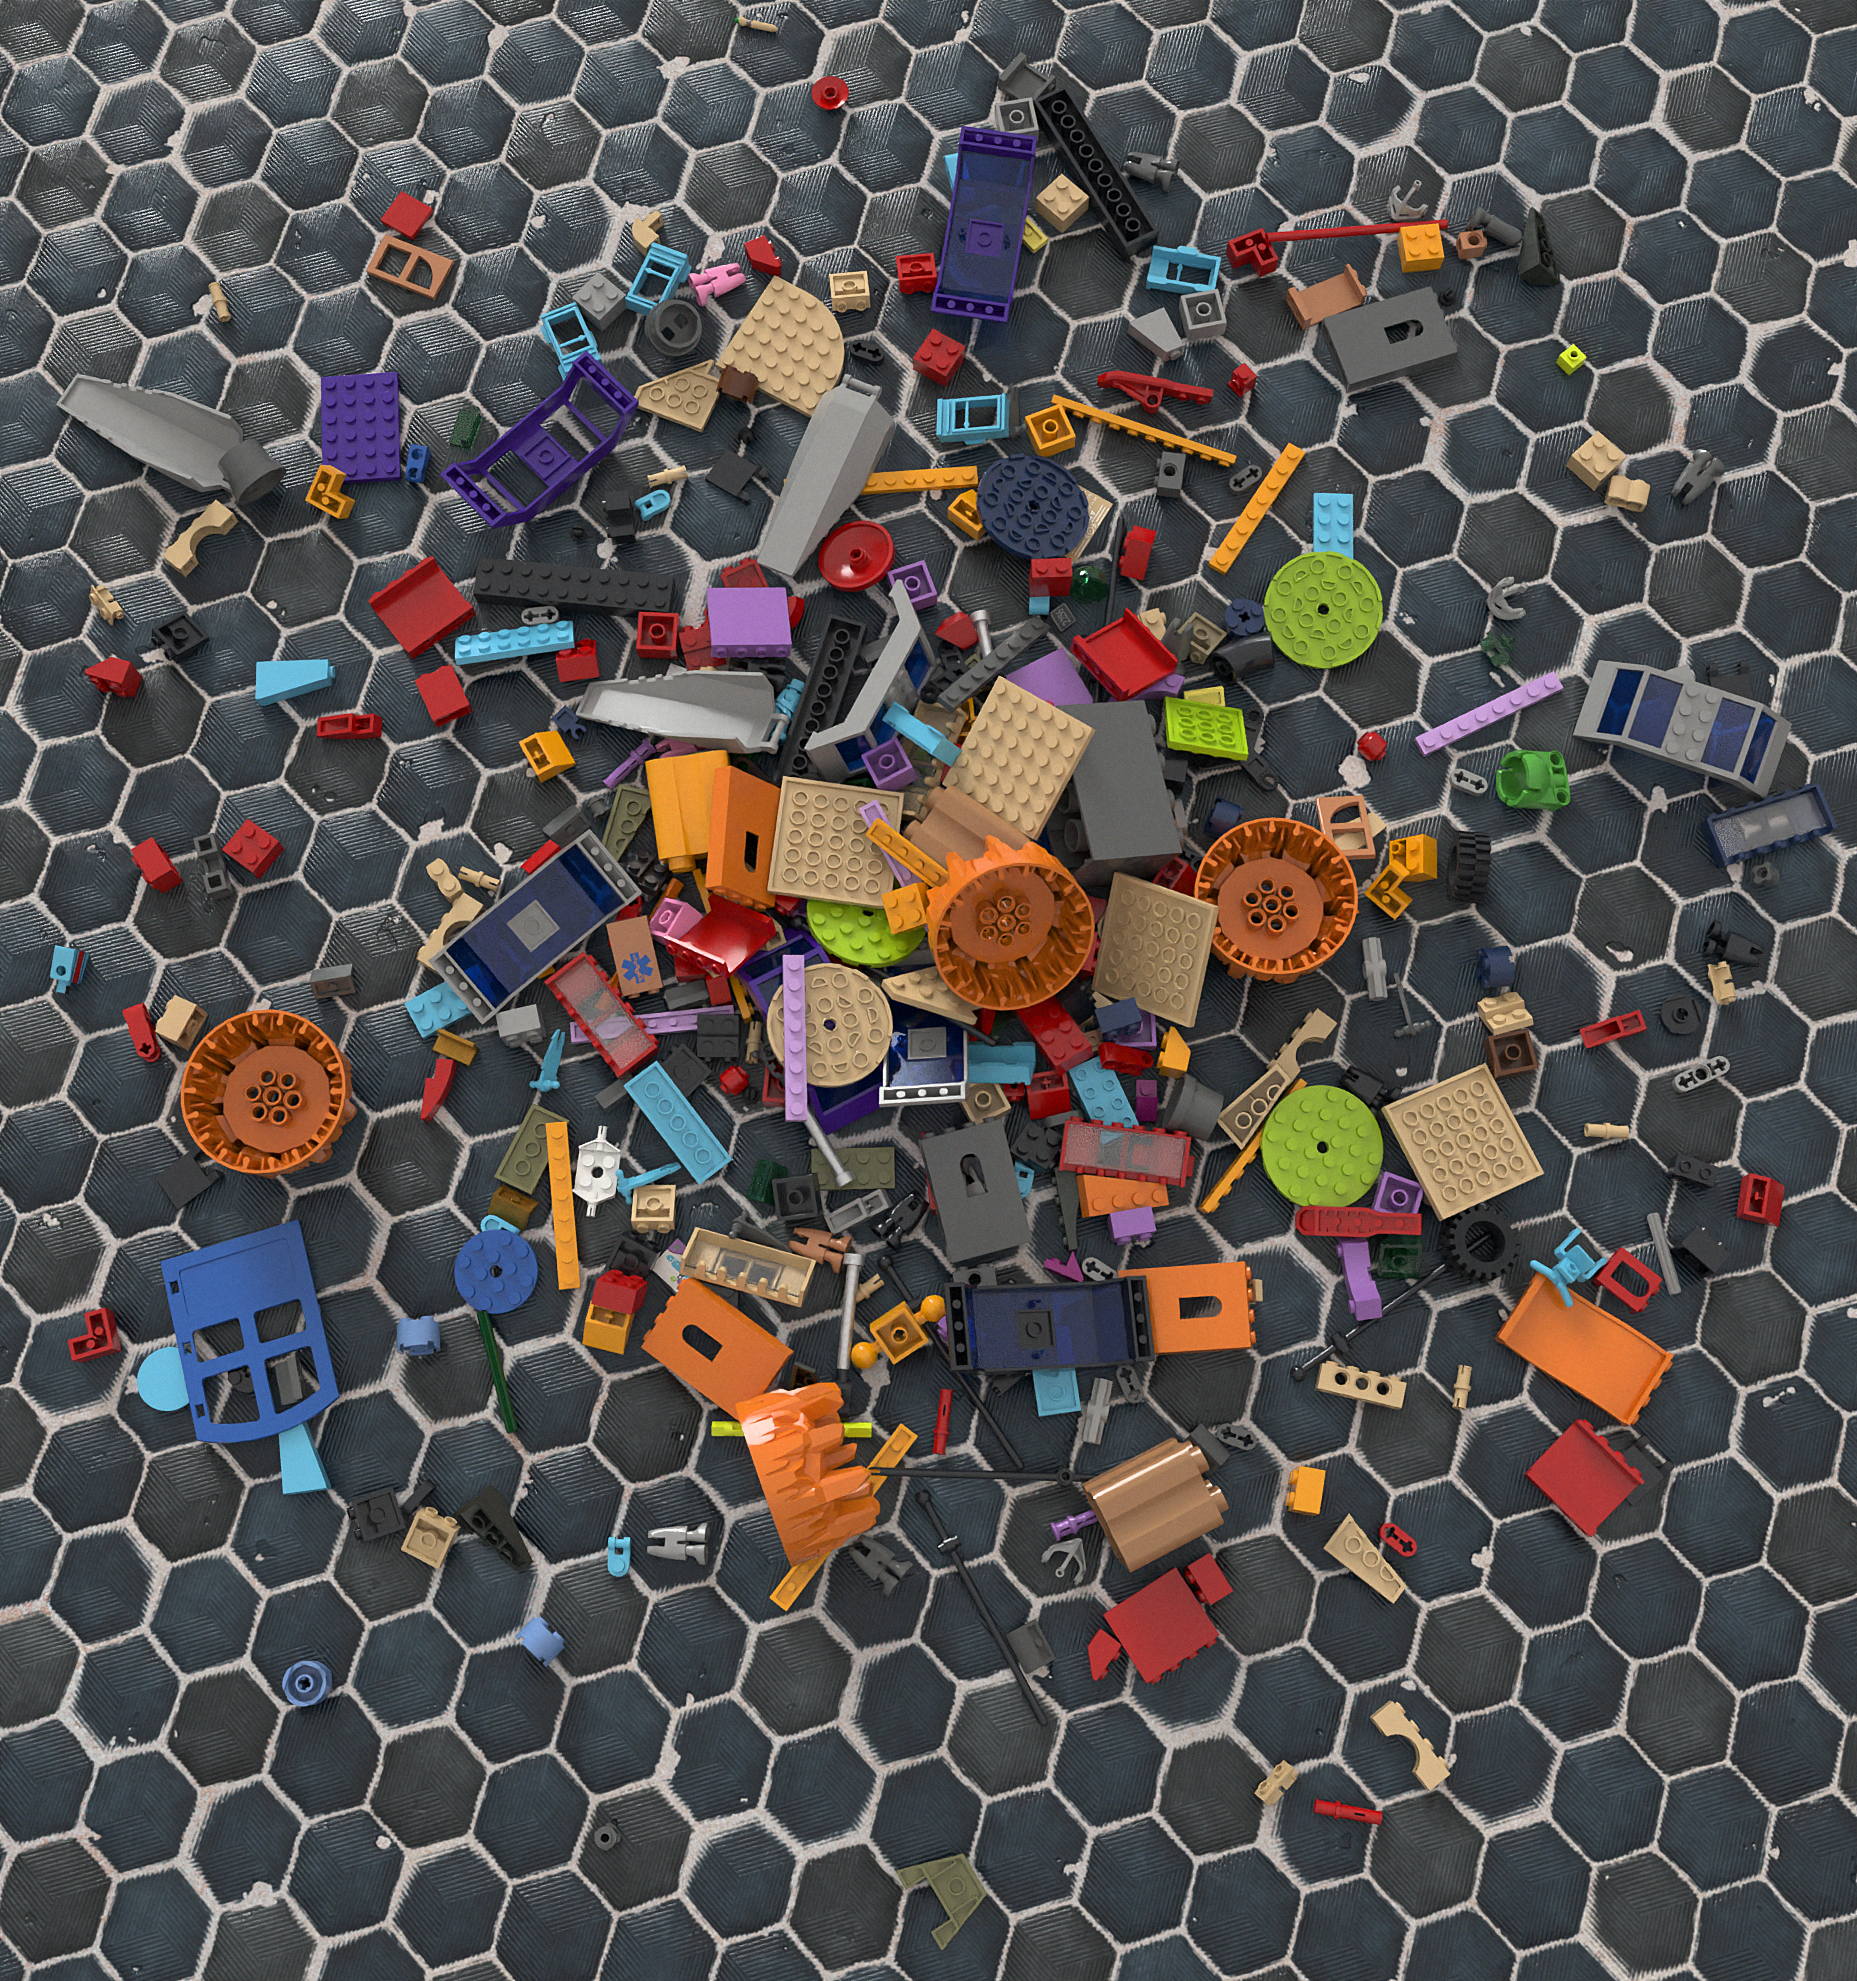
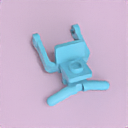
(1571, 1266)

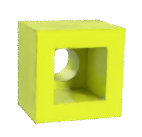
(1571, 359)

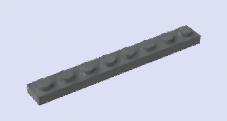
(993, 664)

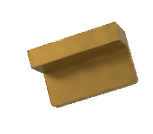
(455, 1047)
(512, 1206)

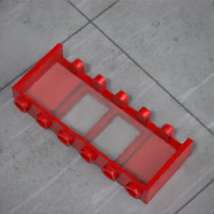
(603, 1015)
(1125, 1151)

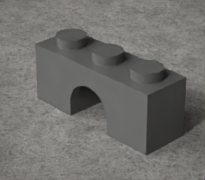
(216, 874)

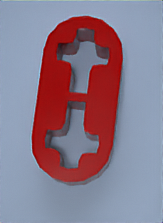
(1394, 1544)

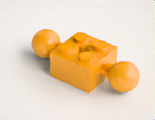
(895, 1345)

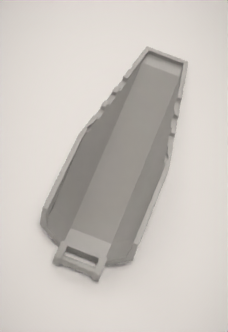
(156, 428)
(826, 473)
(693, 707)

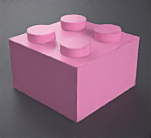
(673, 919)

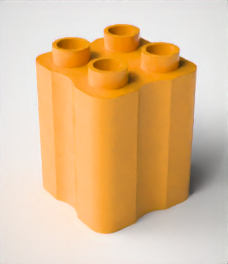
(683, 806)

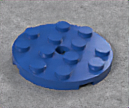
(475, 1265)

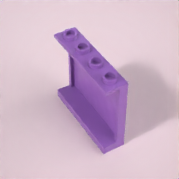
(748, 622)
(1052, 680)

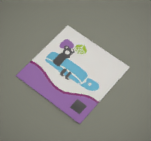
(669, 1264)

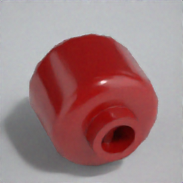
(1372, 746)
(734, 1080)

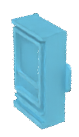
(1183, 256)
(668, 258)
(557, 316)
(976, 435)
(922, 734)
(1002, 1062)

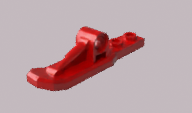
(1152, 388)
(1355, 1222)

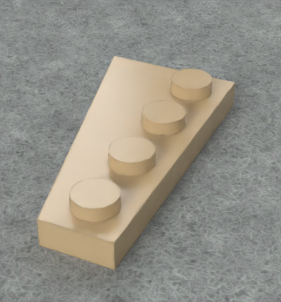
(1359, 1555)

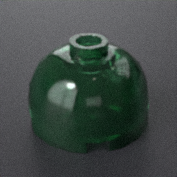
(1088, 585)

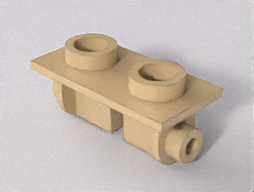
(101, 598)
(1722, 992)
(1269, 1789)

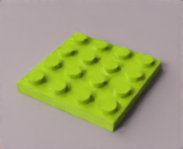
(1205, 728)

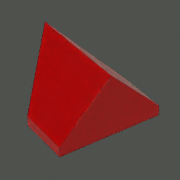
(958, 631)

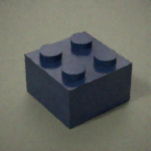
(1117, 1020)

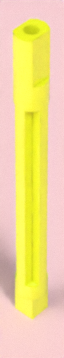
(732, 1428)

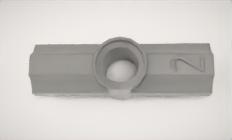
(1374, 969)
(1097, 1411)

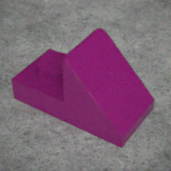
(1146, 1100)
(1070, 1272)

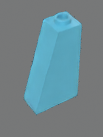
(290, 678)
(301, 1462)

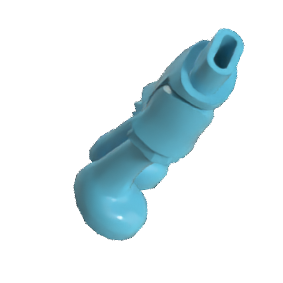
(787, 704)

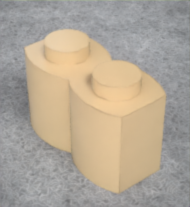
(1627, 493)
(445, 880)

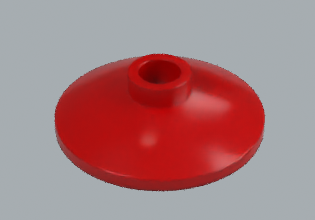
(827, 87)

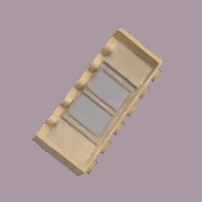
(925, 765)
(747, 1267)

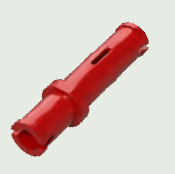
(942, 1423)
(1340, 1810)

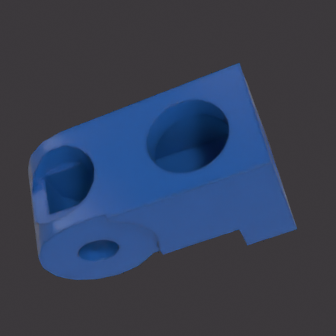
(417, 463)

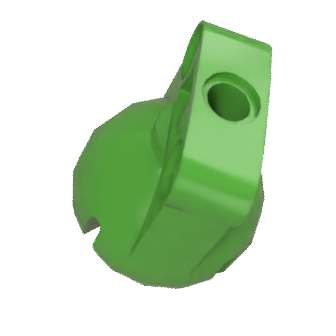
(1533, 780)

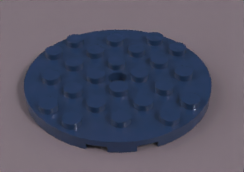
(1005, 510)

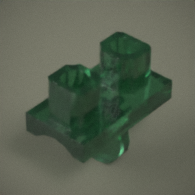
(1502, 656)

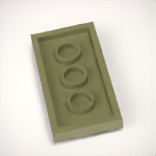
(528, 1152)
(871, 1167)

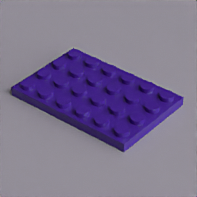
(362, 426)

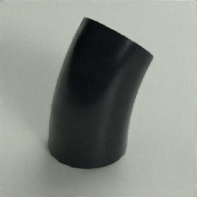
(1243, 657)

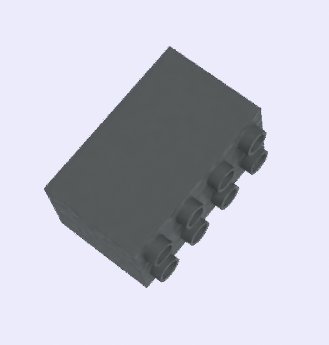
(1116, 802)

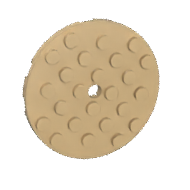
(860, 1021)

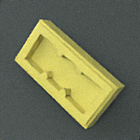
(1210, 695)

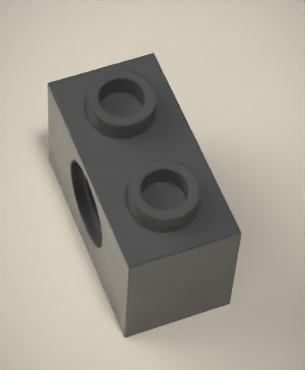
(1169, 485)
(983, 1271)

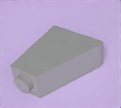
(1157, 334)

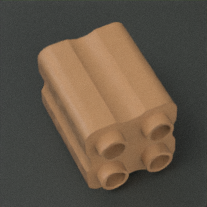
(959, 826)
(1155, 1502)

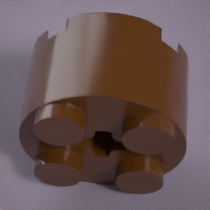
(738, 385)

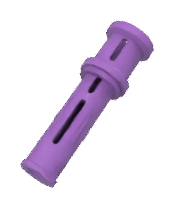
(636, 758)
(1072, 1524)

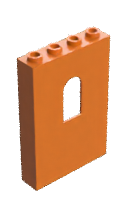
(739, 806)
(1224, 1332)
(743, 1365)

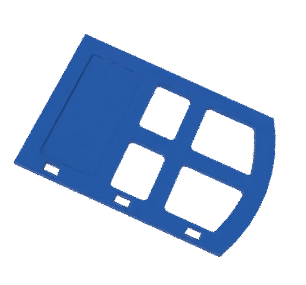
(236, 1283)

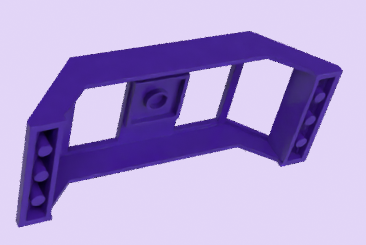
(541, 450)

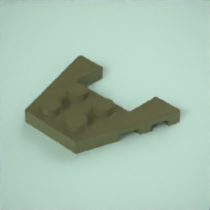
(954, 1886)

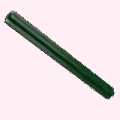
(497, 1372)

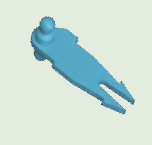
(550, 1065)
(625, 1185)

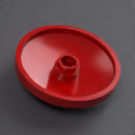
(856, 556)

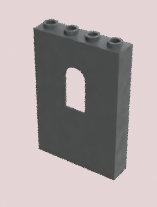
(1363, 349)
(982, 1221)

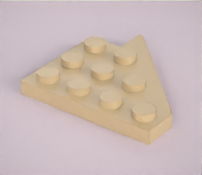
(682, 396)
(929, 992)

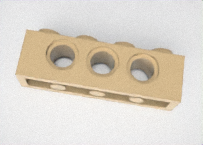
(1326, 1383)

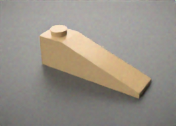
(1356, 840)

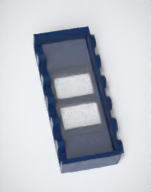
(1768, 825)

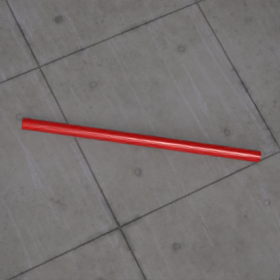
(1346, 231)

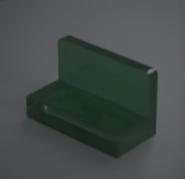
(466, 428)
(761, 1183)

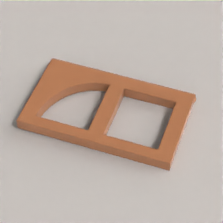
(440, 266)
(1329, 806)

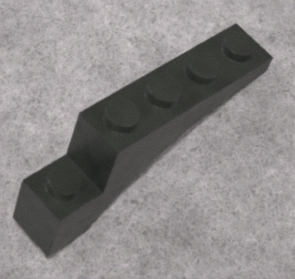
(1068, 1200)

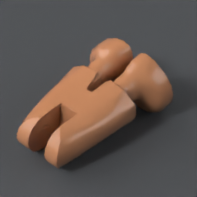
(818, 1247)

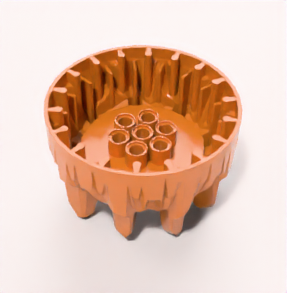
(1286, 858)
(1032, 958)
(235, 1063)
(795, 1448)

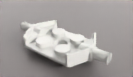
(591, 1156)

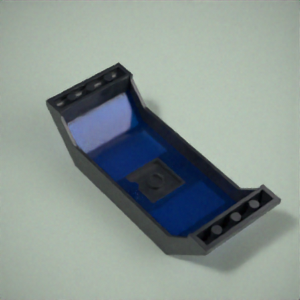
(1048, 1326)

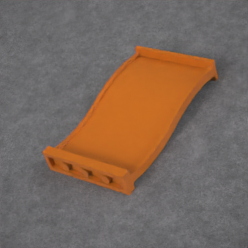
(1585, 1349)

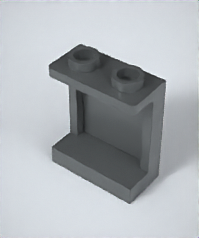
(1024, 81)

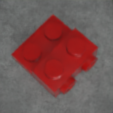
(916, 273)
(744, 576)
(697, 648)

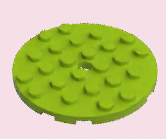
(1352, 605)
(860, 938)
(1351, 1140)

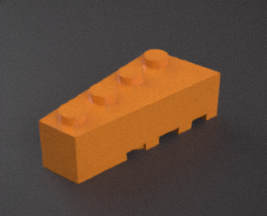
(1111, 1195)

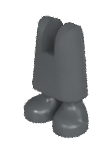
(1148, 168)
(1493, 227)
(1692, 481)
(1178, 643)
(877, 1561)

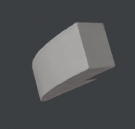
(858, 1211)

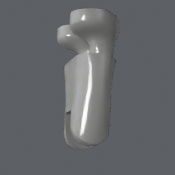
(677, 1543)

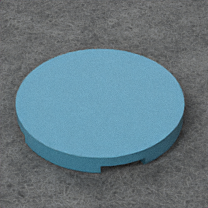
(163, 1381)

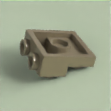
(1205, 638)

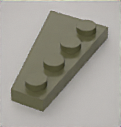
(625, 819)

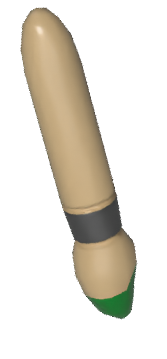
(755, 24)

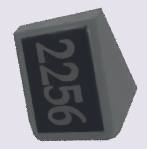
(1062, 617)

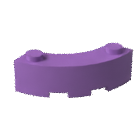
(1168, 687)
(1361, 1290)

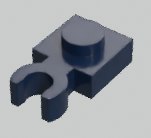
(567, 721)

